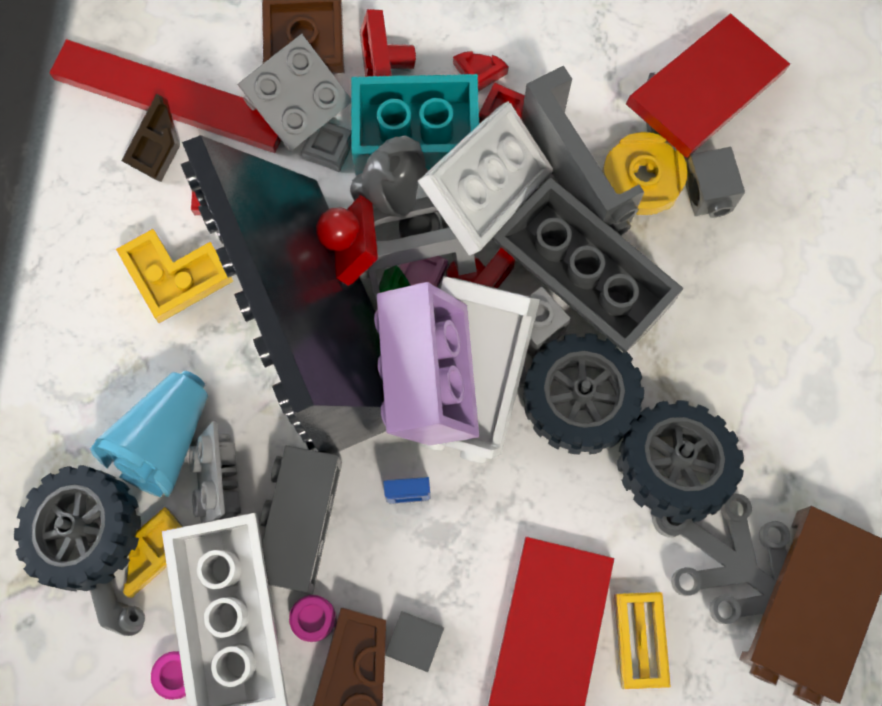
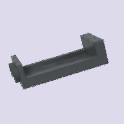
(568, 155)

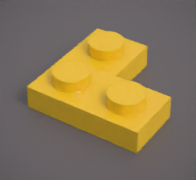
(169, 284)

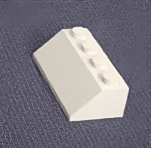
(224, 614)

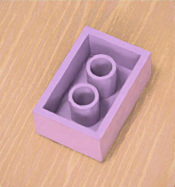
(426, 365)

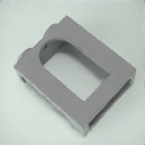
(417, 246)

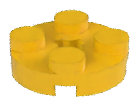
(659, 158)

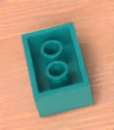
(426, 108)

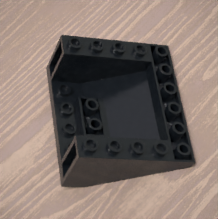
(309, 321)

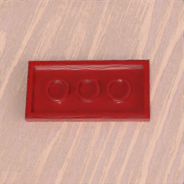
(707, 85)
(551, 626)

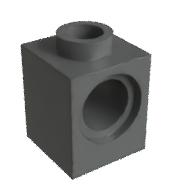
(714, 182)

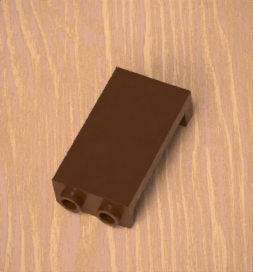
(818, 608)

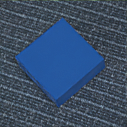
(407, 490)

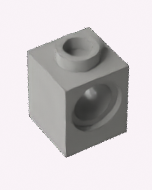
(549, 322)

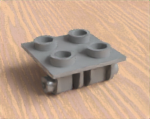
(294, 92)
(206, 459)

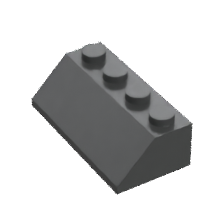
(588, 265)

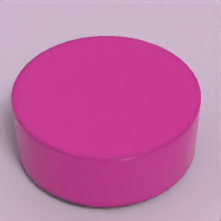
(312, 618)
(168, 676)

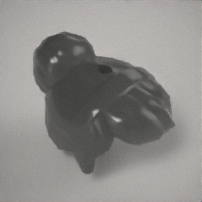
(392, 176)

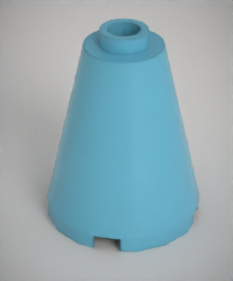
(155, 434)

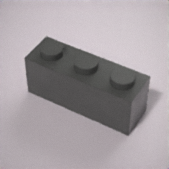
(298, 517)

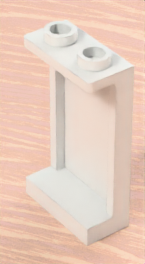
(499, 343)

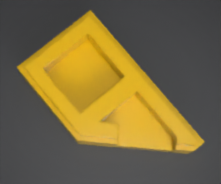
(149, 556)

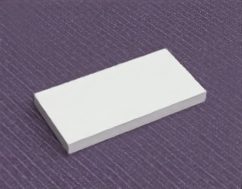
(486, 178)

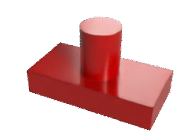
(377, 54)

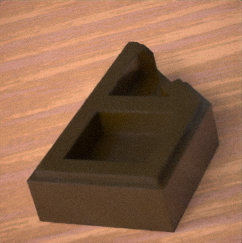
(154, 141)

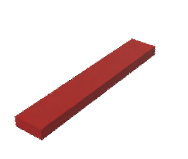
(187, 99)

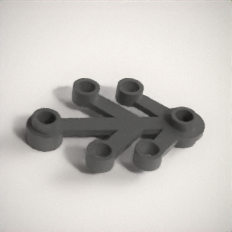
(738, 564)

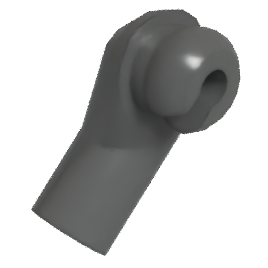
(116, 615)

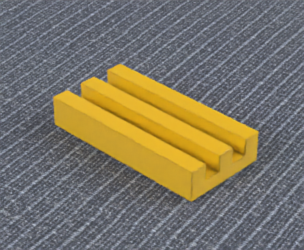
(660, 639)

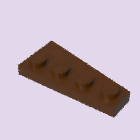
(354, 662)

